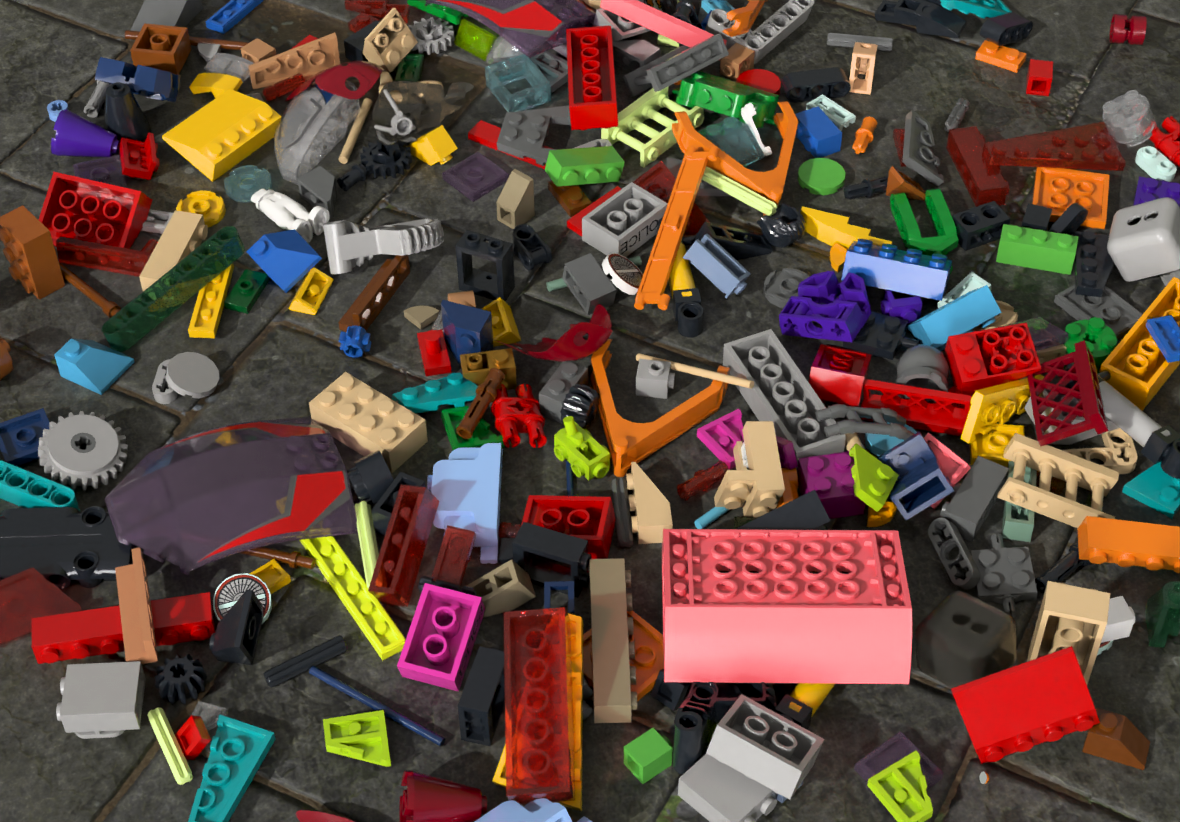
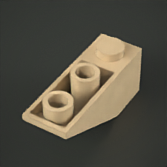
(650, 507)

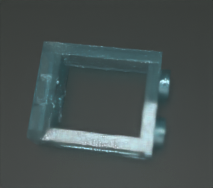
(520, 68)

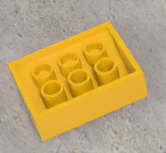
(223, 132)

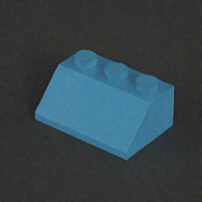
(956, 318)

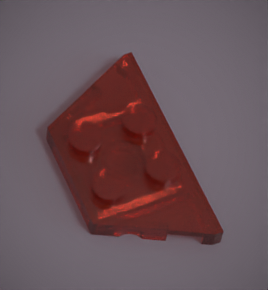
(29, 597)

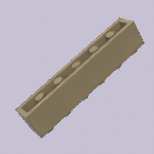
(610, 641)

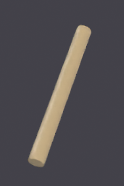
(355, 131)

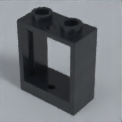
(483, 282)
(556, 546)
(483, 697)

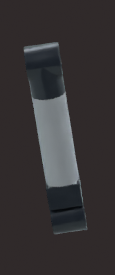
(1157, 441)

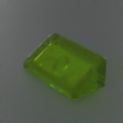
(474, 39)

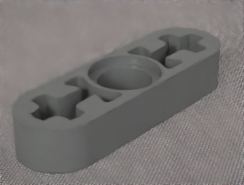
(963, 559)

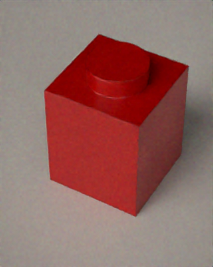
(1039, 77)

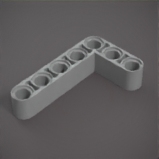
(769, 33)

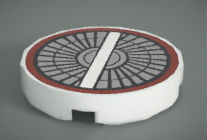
(624, 273)

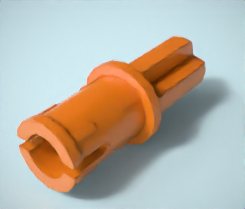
(864, 135)

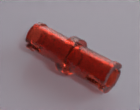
(702, 480)

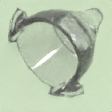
(501, 51)

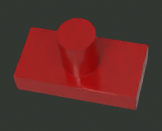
(434, 352)

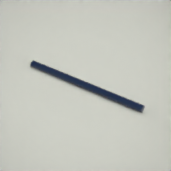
(374, 704)

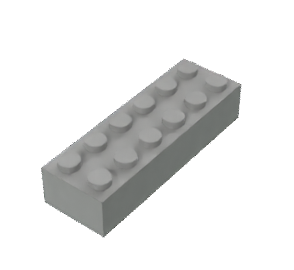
(781, 394)

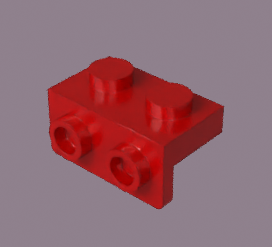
(139, 157)

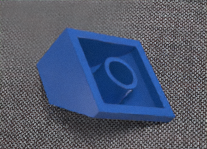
(284, 257)

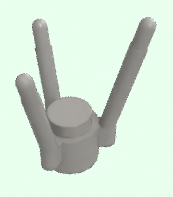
(400, 122)

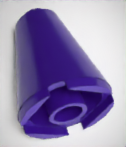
(82, 137)

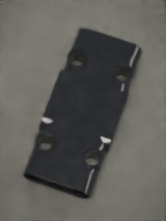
(62, 545)

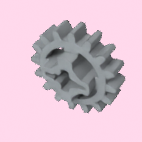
(432, 35)

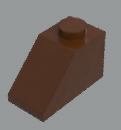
(1117, 740)

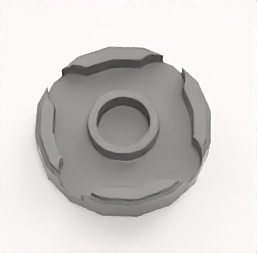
(192, 374)

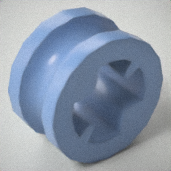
(55, 107)

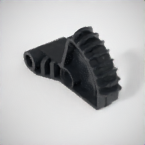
(702, 709)

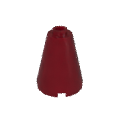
(439, 800)

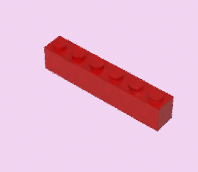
(100, 629)

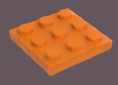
(1063, 187)
(648, 655)

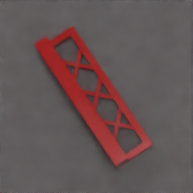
(919, 414)

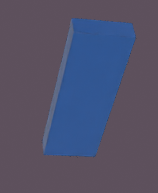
(231, 14)

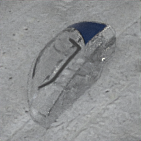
(311, 129)

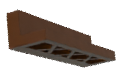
(376, 293)

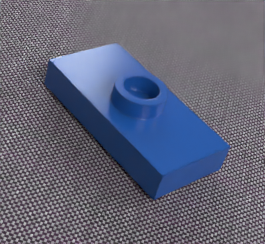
(1166, 336)

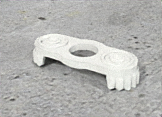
(747, 113)

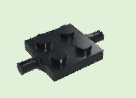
(882, 336)

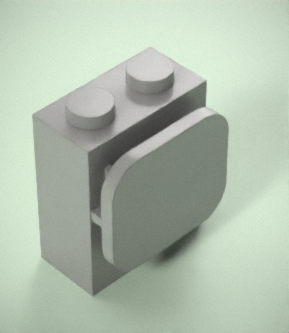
(101, 699)

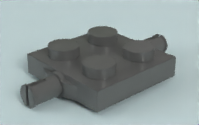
(1005, 575)

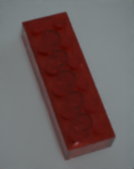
(538, 706)

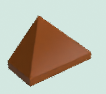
(899, 183)

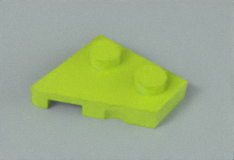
(871, 478)
(359, 737)
(903, 790)

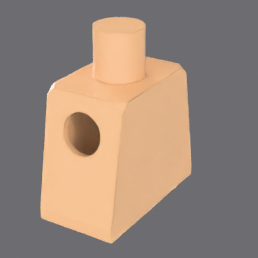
(862, 63)

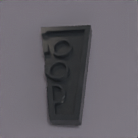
(1092, 264)

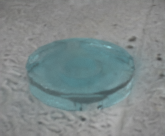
(245, 182)

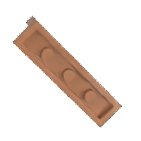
(136, 611)

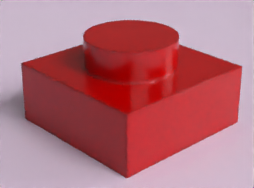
(193, 737)

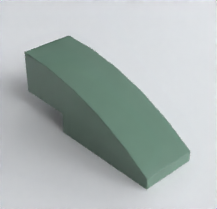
(1018, 521)

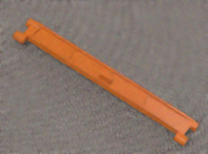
(672, 228)

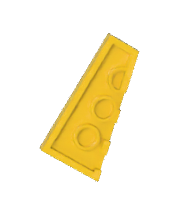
(994, 406)

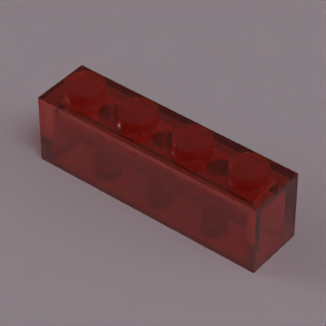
(981, 180)
(403, 545)

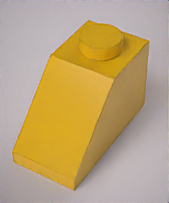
(433, 147)

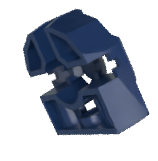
(141, 79)

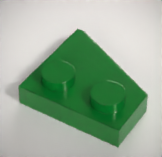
(482, 434)

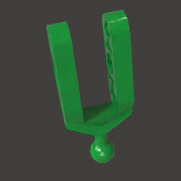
(941, 219)

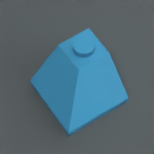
(91, 364)

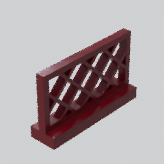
(1089, 406)

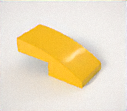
(215, 83)

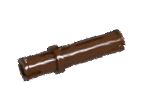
(484, 396)

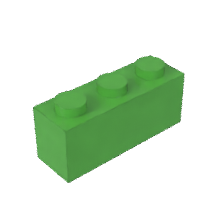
(584, 166)
(1037, 249)

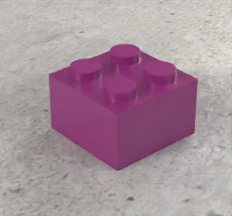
(833, 482)

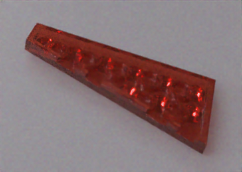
(1071, 148)

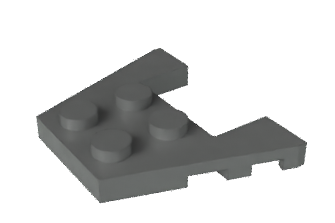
(527, 131)

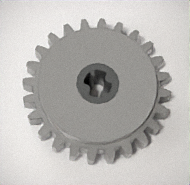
(82, 450)

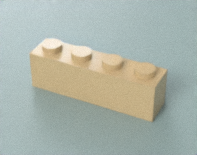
(178, 240)

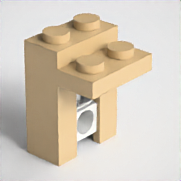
(758, 474)

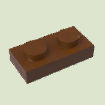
(569, 197)

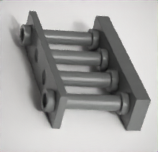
(675, 65)

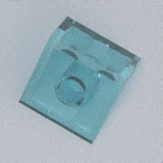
(735, 140)

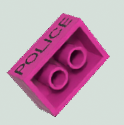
(441, 637)

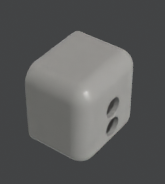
(1146, 239)

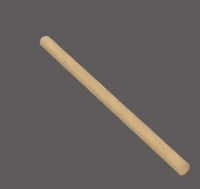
(702, 372)

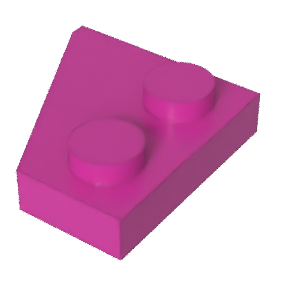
(722, 436)

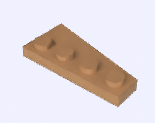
(304, 59)

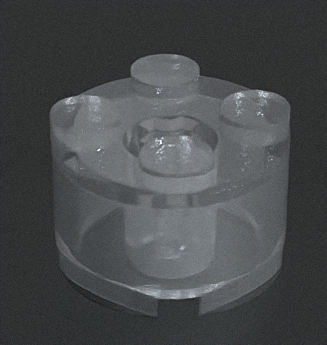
(1129, 118)

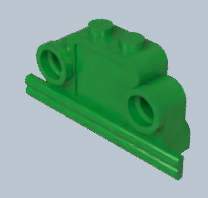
(726, 97)

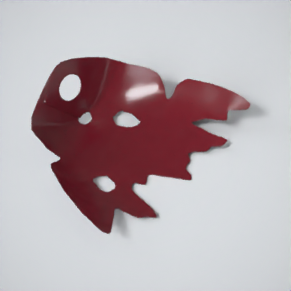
(334, 78)
(572, 345)

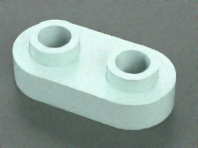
(1155, 164)

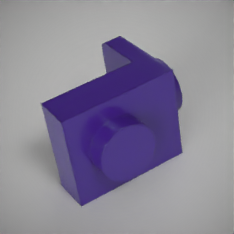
(902, 308)

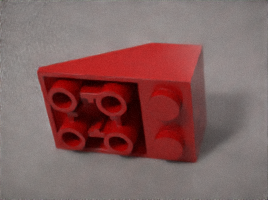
(991, 357)

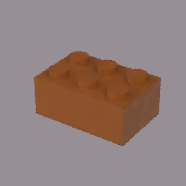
(30, 252)

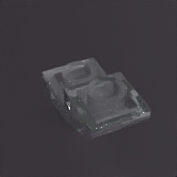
(229, 65)

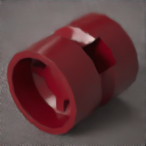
(1135, 29)

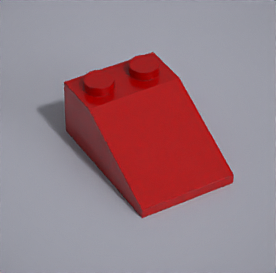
(839, 375)
(577, 516)

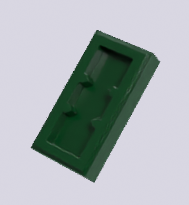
(410, 68)
(246, 291)

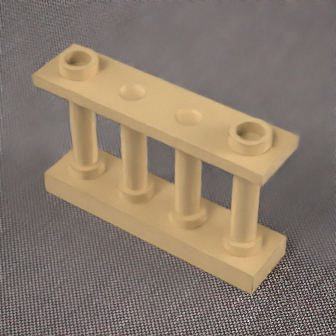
(1061, 465)

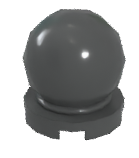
(923, 368)

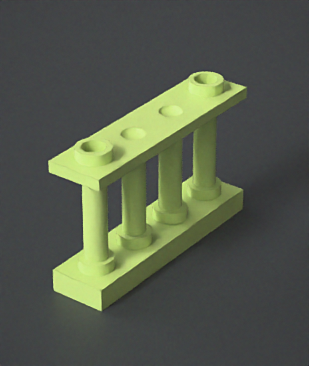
(643, 109)

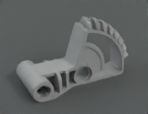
(352, 243)

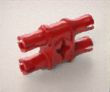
(1168, 143)
(518, 415)

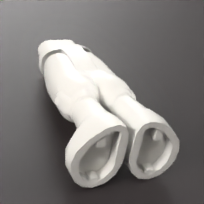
(290, 214)

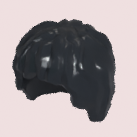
(783, 226)

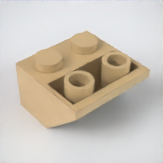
(389, 42)

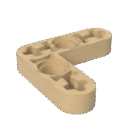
(1111, 452)

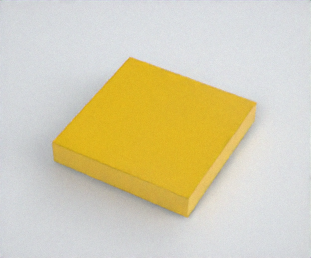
(992, 444)

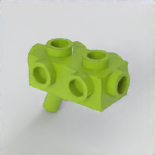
(581, 451)

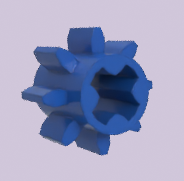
(355, 341)

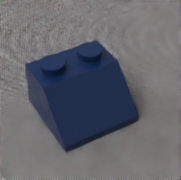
(466, 329)

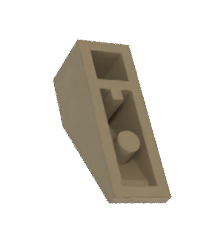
(504, 588)

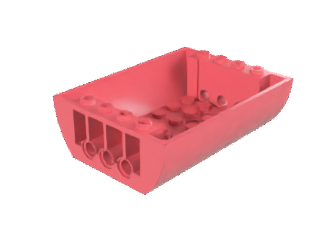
(784, 618)

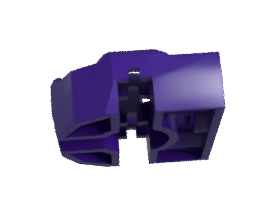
(817, 301)

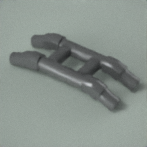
(854, 423)

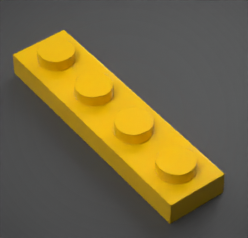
(210, 306)

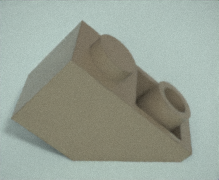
(516, 200)

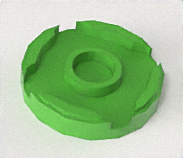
(821, 176)

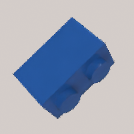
(818, 132)

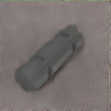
(957, 114)

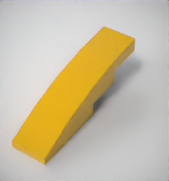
(835, 228)

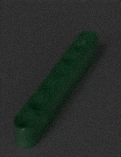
(173, 289)

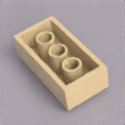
(368, 421)
(1068, 619)

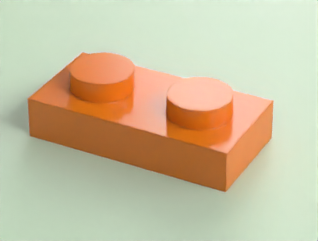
(1001, 56)

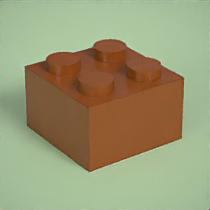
(161, 47)

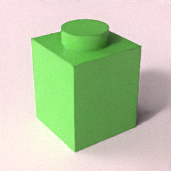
(648, 755)

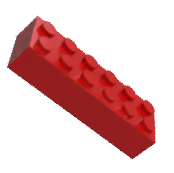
(591, 78)

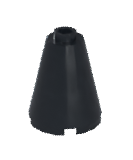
(124, 114)

